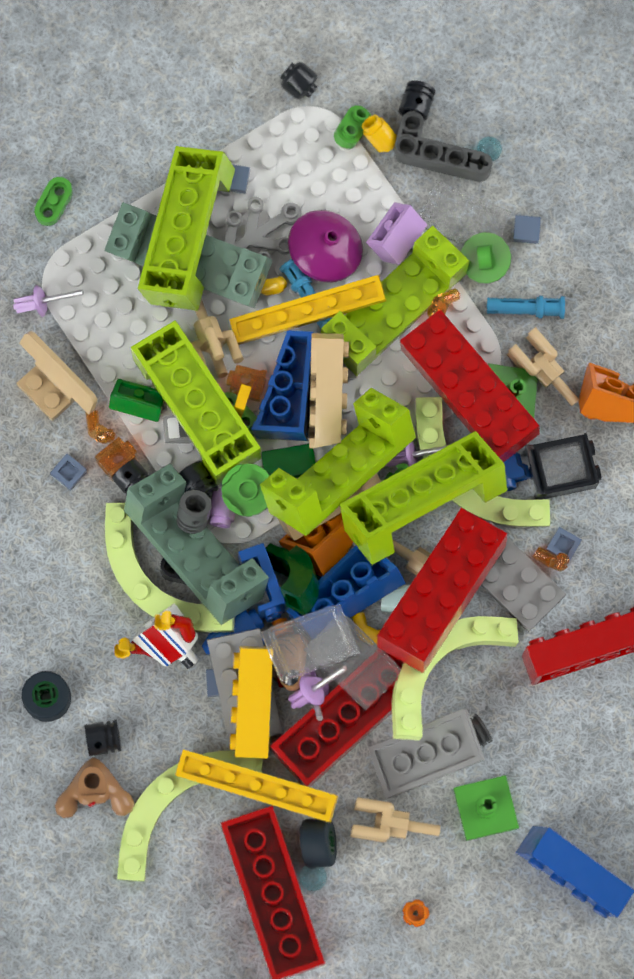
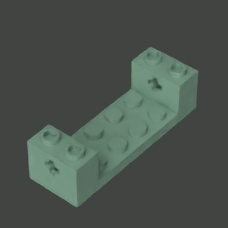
(221, 267)
(197, 558)

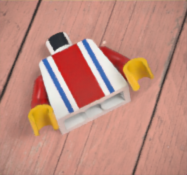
(164, 638)

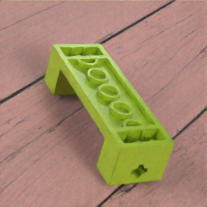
(182, 226)
(408, 293)
(196, 400)
(381, 435)
(420, 489)

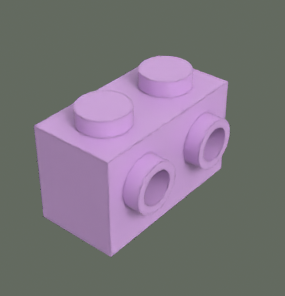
(396, 233)

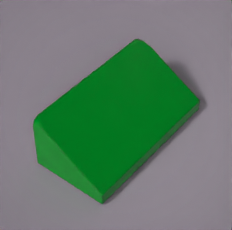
(136, 400)
(292, 460)

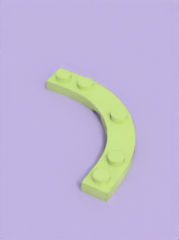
(497, 510)
(135, 582)
(411, 682)
(150, 807)

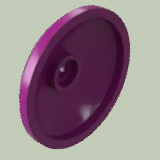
(319, 255)

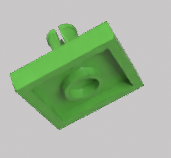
(519, 383)
(486, 808)

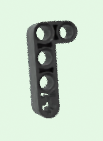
(443, 151)

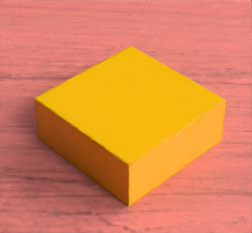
(242, 399)

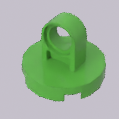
(487, 257)
(243, 491)

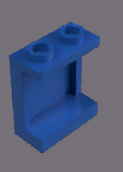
(276, 606)

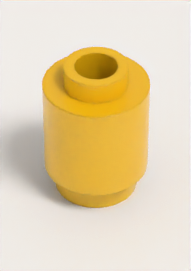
(379, 133)

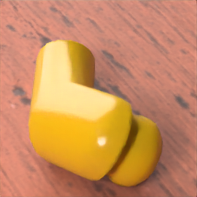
(274, 286)
(360, 620)

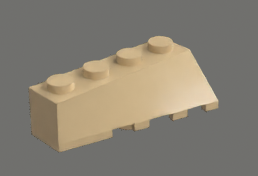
(326, 389)

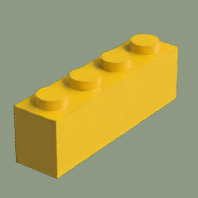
(253, 702)

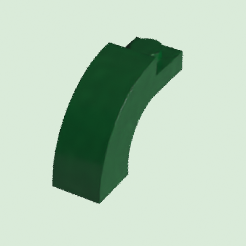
(302, 584)

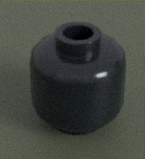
(299, 80)

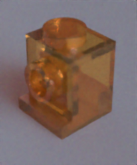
(257, 381)
(107, 455)

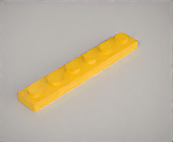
(308, 309)
(256, 785)

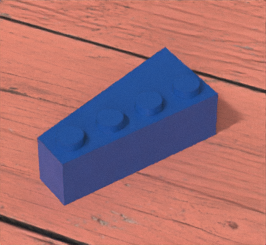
(286, 404)
(355, 584)
(575, 870)

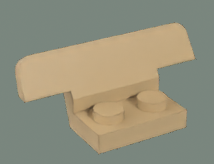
(52, 382)

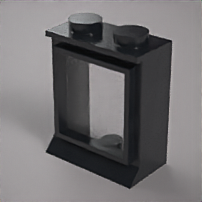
(562, 466)

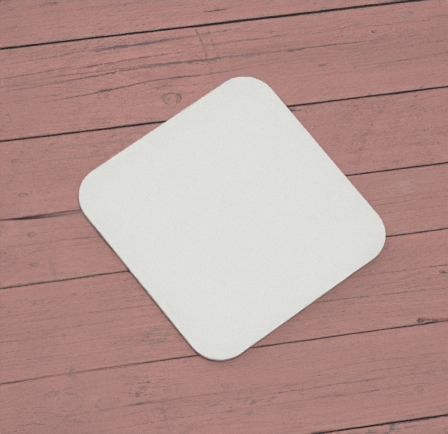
(289, 162)

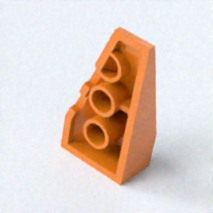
(605, 396)
(324, 544)

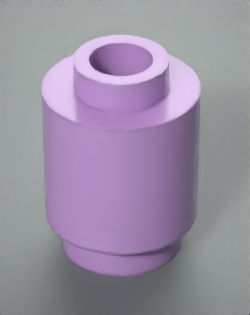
(220, 514)

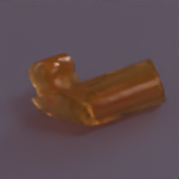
(443, 301)
(98, 431)
(548, 559)

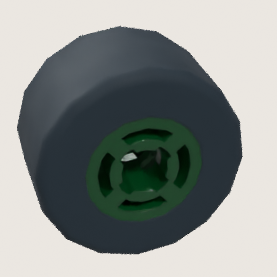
(46, 705)
(318, 843)

